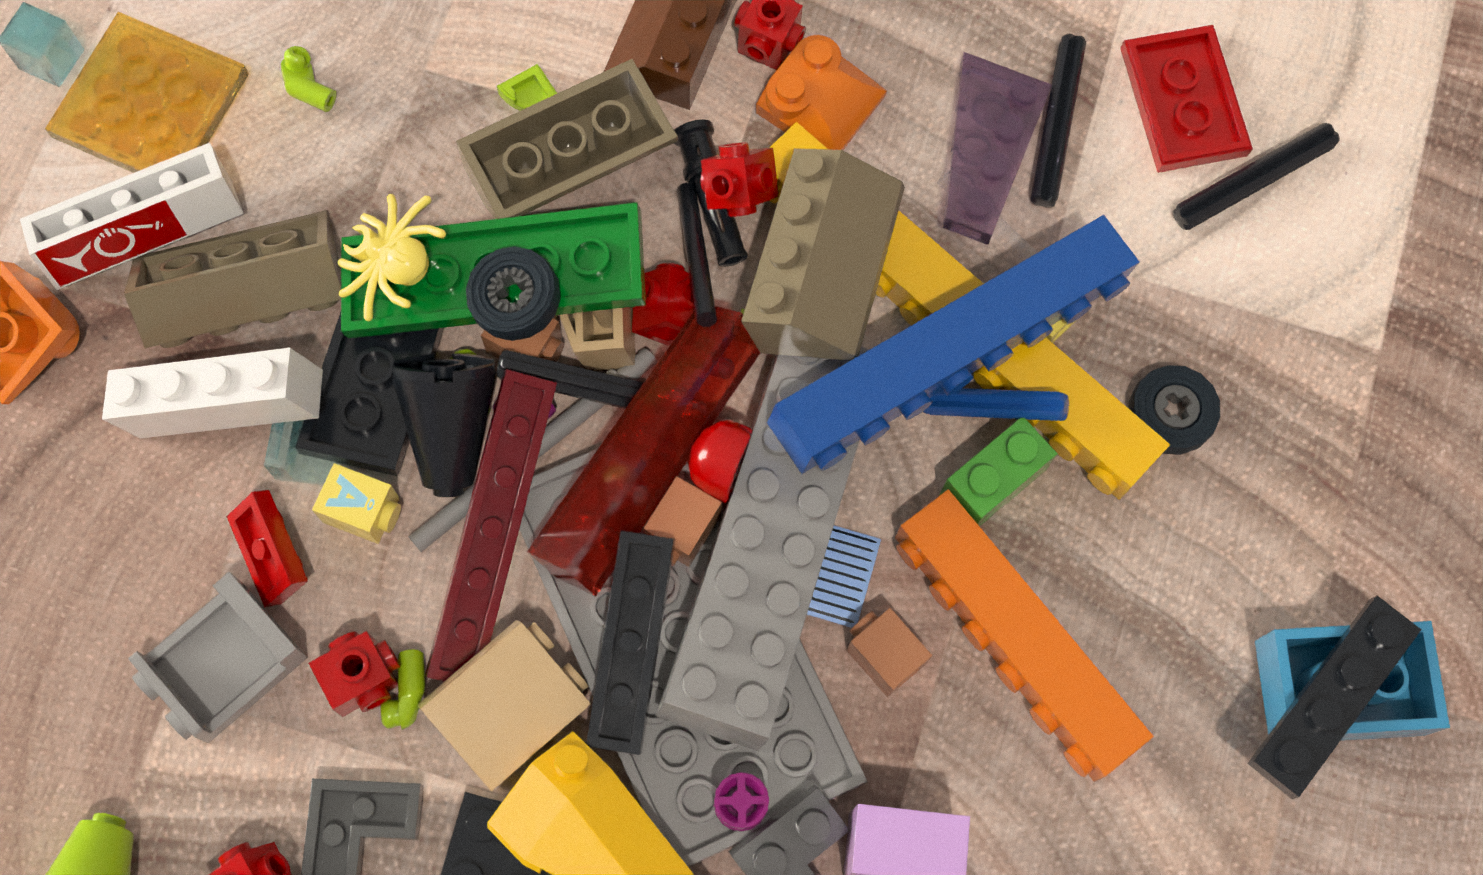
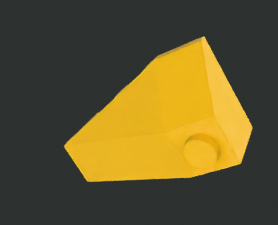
(580, 819)

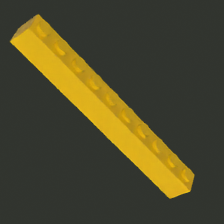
(924, 277)

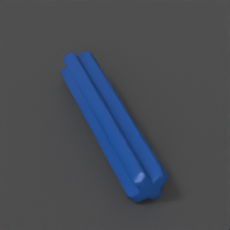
(1001, 404)

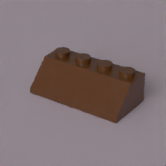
(672, 44)

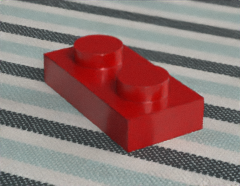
(267, 548)

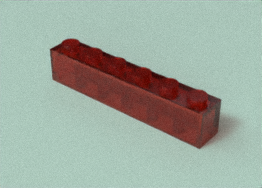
(645, 450)

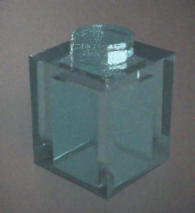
(41, 44)

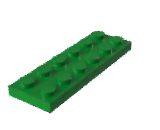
(589, 249)

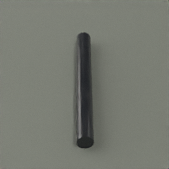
(696, 255)

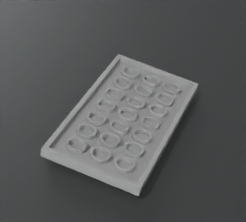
(679, 764)

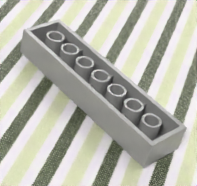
(757, 578)

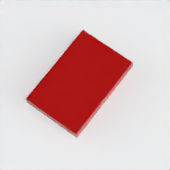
(1186, 98)

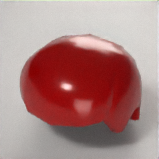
(717, 457)

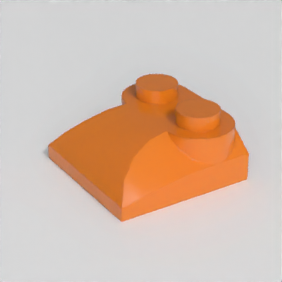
(820, 93)
(32, 329)

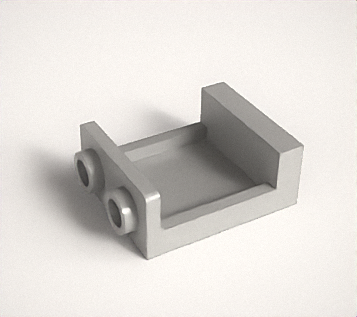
(217, 662)

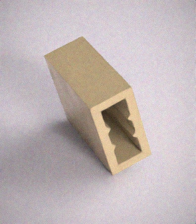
(506, 702)

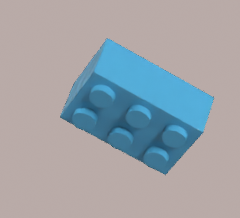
(1404, 705)

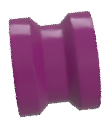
(741, 792)

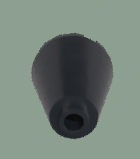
(445, 416)

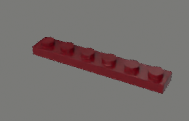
(491, 522)

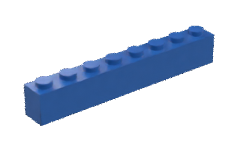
(950, 345)

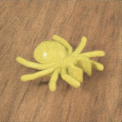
(389, 255)

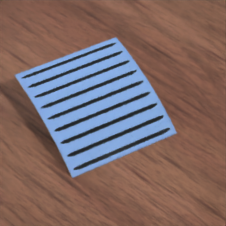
(844, 577)

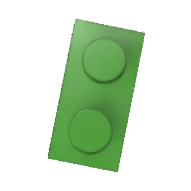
(1000, 471)

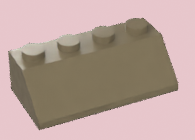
(565, 142)
(822, 256)
(234, 280)

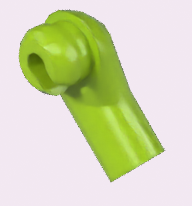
(300, 80)
(410, 691)

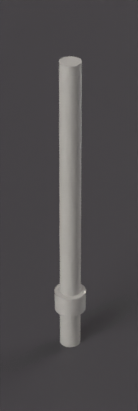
(554, 433)

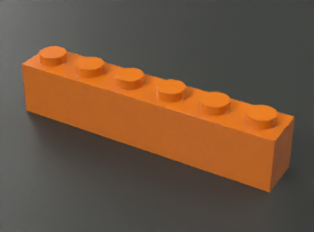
(1022, 637)

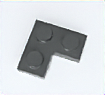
(351, 810)
(791, 837)

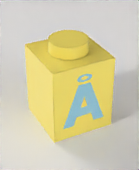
(357, 504)

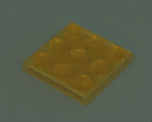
(145, 96)

